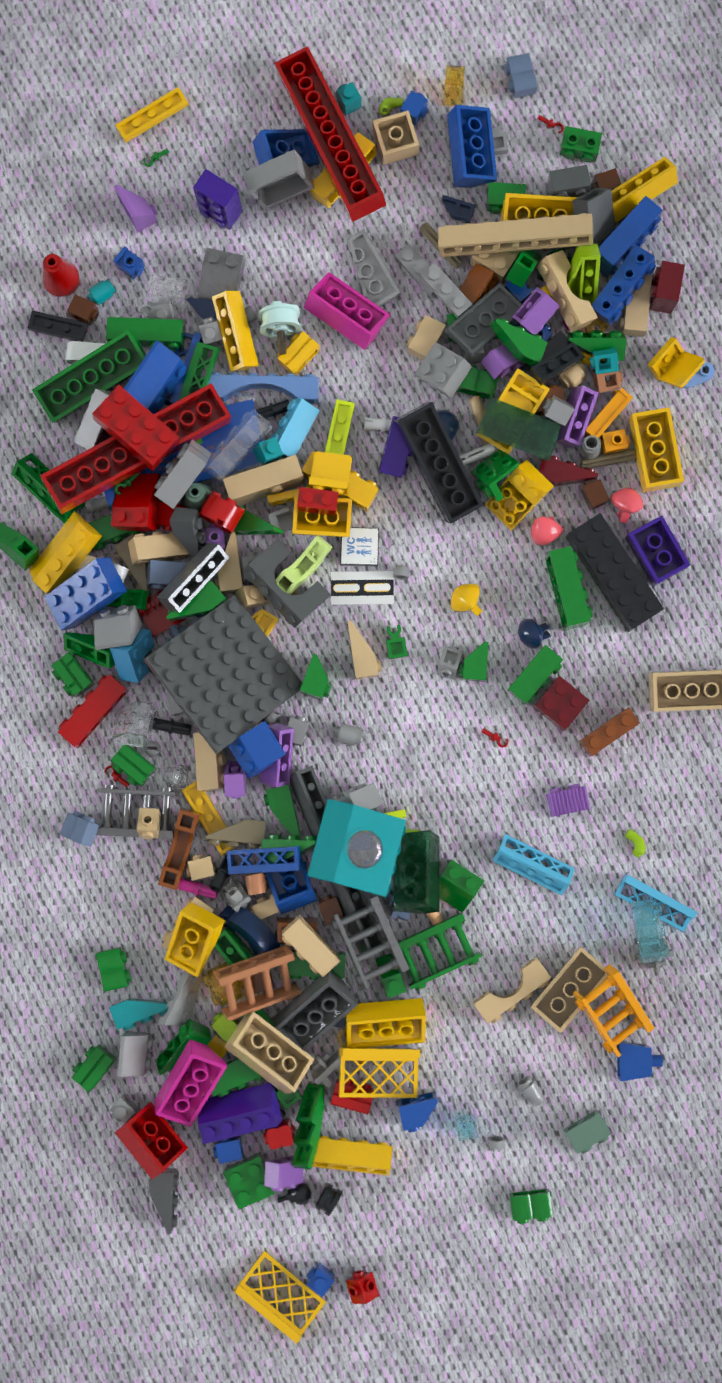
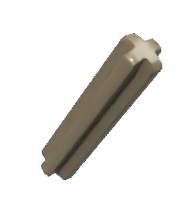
(432, 236)
(609, 459)

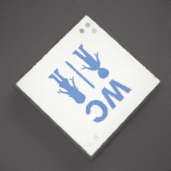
(360, 547)

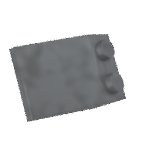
(220, 273)

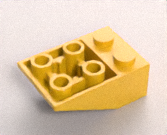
(520, 493)

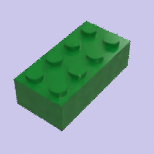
(568, 588)

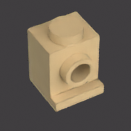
(264, 907)

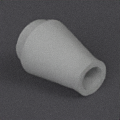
(531, 1090)

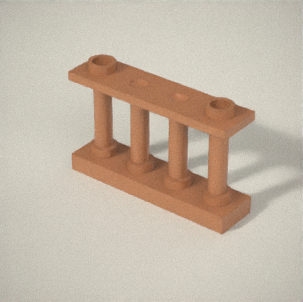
(249, 967)

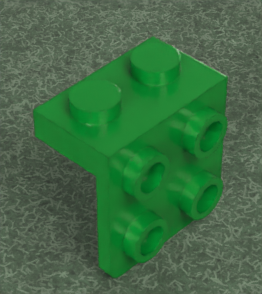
(492, 471)

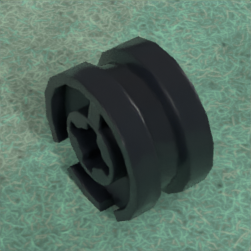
(328, 1199)

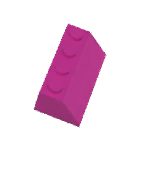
(346, 310)
(189, 1084)

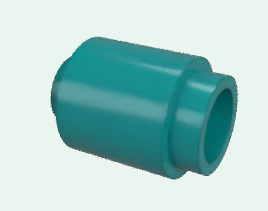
(101, 292)

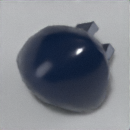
(450, 422)
(532, 634)

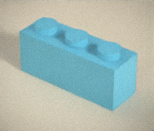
(295, 426)

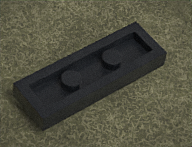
(57, 326)
(556, 363)

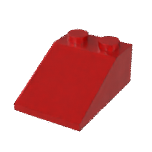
(136, 505)

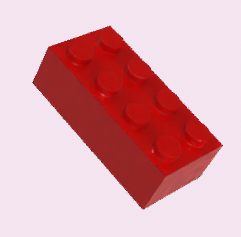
(135, 427)

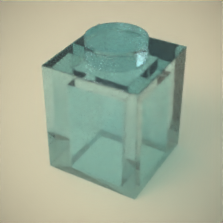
(466, 1127)

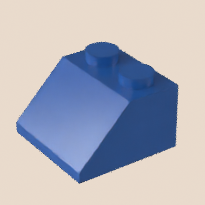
(257, 750)
(416, 1111)

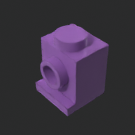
(212, 530)

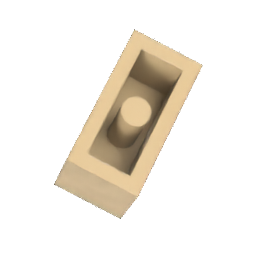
(427, 334)

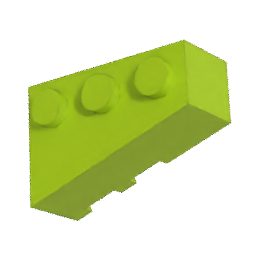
(584, 272)

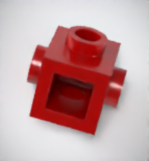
(362, 1287)

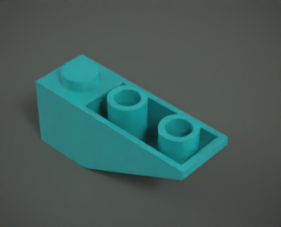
(135, 1010)

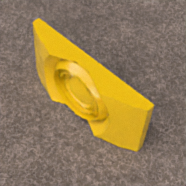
(523, 393)

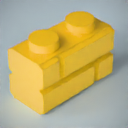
(298, 353)

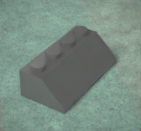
(315, 1010)

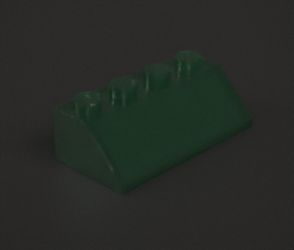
(519, 429)
(417, 874)

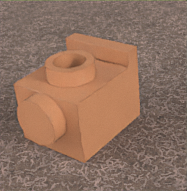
(613, 383)

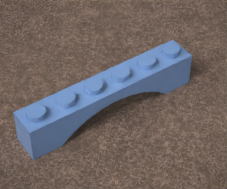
(290, 384)

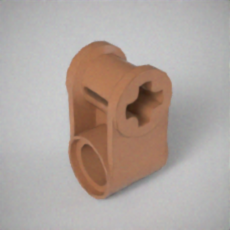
(256, 883)

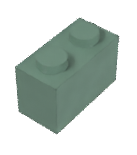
(587, 1132)

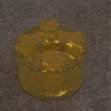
(218, 992)

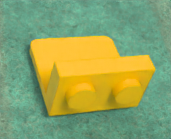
(674, 365)
(330, 472)

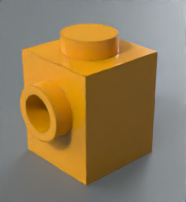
(614, 441)

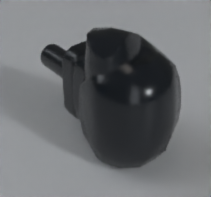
(298, 1195)

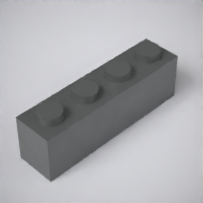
(193, 577)

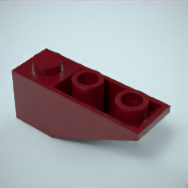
(566, 472)

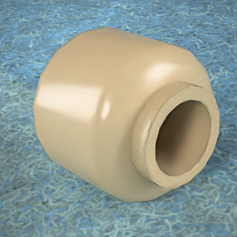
(573, 376)

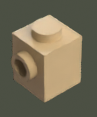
(148, 823)
(200, 867)

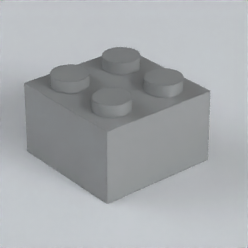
(443, 370)

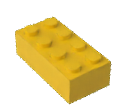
(656, 450)

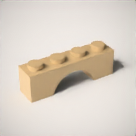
(575, 311)
(532, 976)

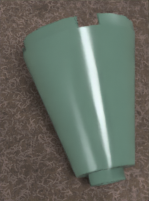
(196, 496)

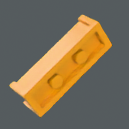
(608, 413)

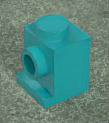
(608, 365)

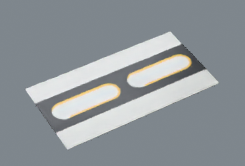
(362, 587)

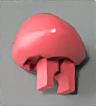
(627, 501)
(545, 530)

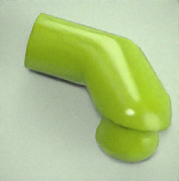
(388, 104)
(639, 844)

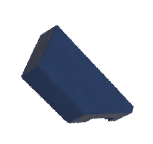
(458, 209)
(203, 307)

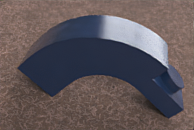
(250, 928)

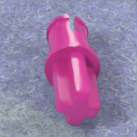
(197, 888)

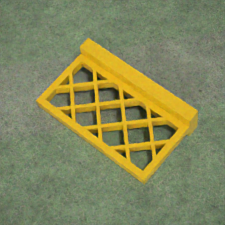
(383, 1055)
(270, 1312)

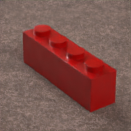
(92, 711)

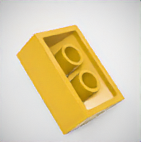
(323, 524)

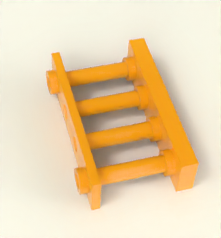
(631, 1007)

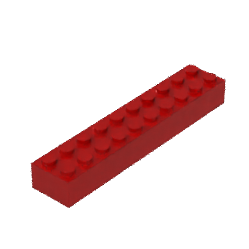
(330, 134)
(113, 463)

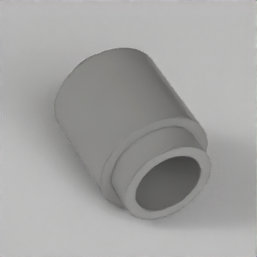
(590, 447)
(348, 734)

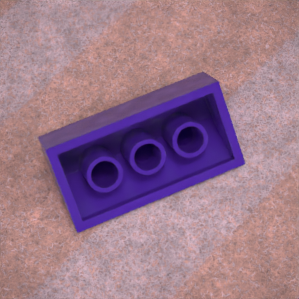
(239, 1113)

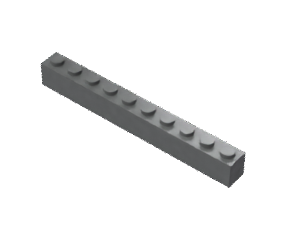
(313, 804)

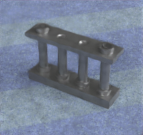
(126, 829)
(389, 944)

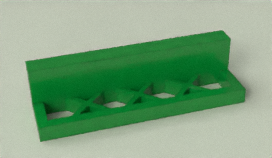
(195, 369)
(31, 479)

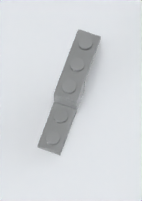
(433, 281)

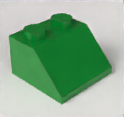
(316, 681)
(458, 885)

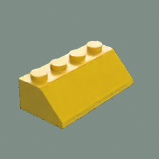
(535, 206)
(64, 553)
(386, 1023)

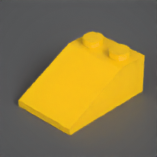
(193, 939)

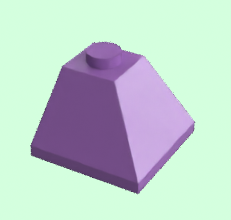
(137, 208)

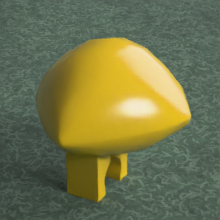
(466, 598)

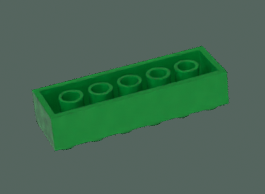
(99, 369)

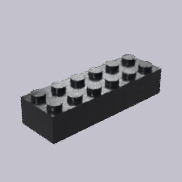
(438, 462)
(614, 572)

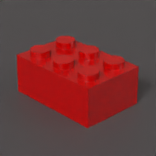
(151, 1141)

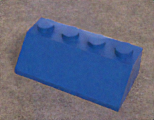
(471, 146)
(156, 377)

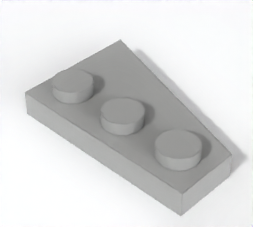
(182, 1005)

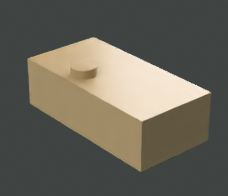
(264, 481)
(685, 690)
(557, 1000)
(269, 1053)

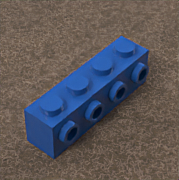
(623, 285)

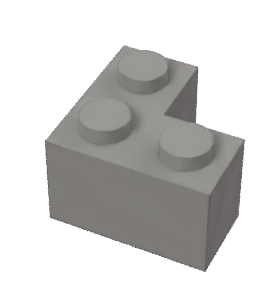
(364, 796)

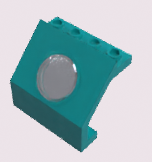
(357, 847)

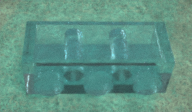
(649, 931)

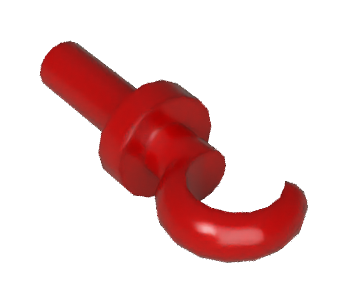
(550, 123)
(494, 737)
(117, 776)

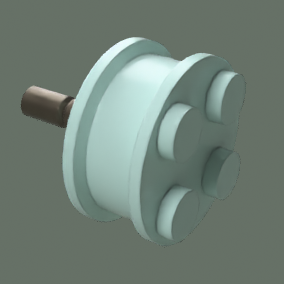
(280, 322)

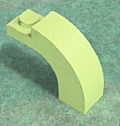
(304, 566)

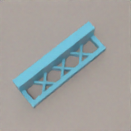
(532, 868)
(662, 898)

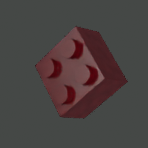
(666, 286)
(561, 703)

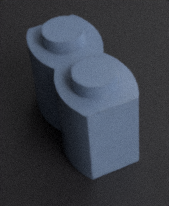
(521, 75)
(79, 828)

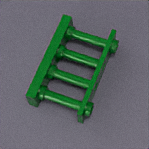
(437, 931)

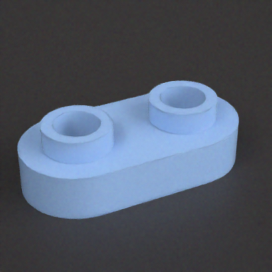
(701, 377)

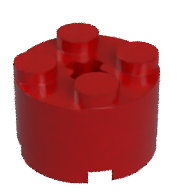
(221, 512)

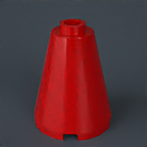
(59, 276)

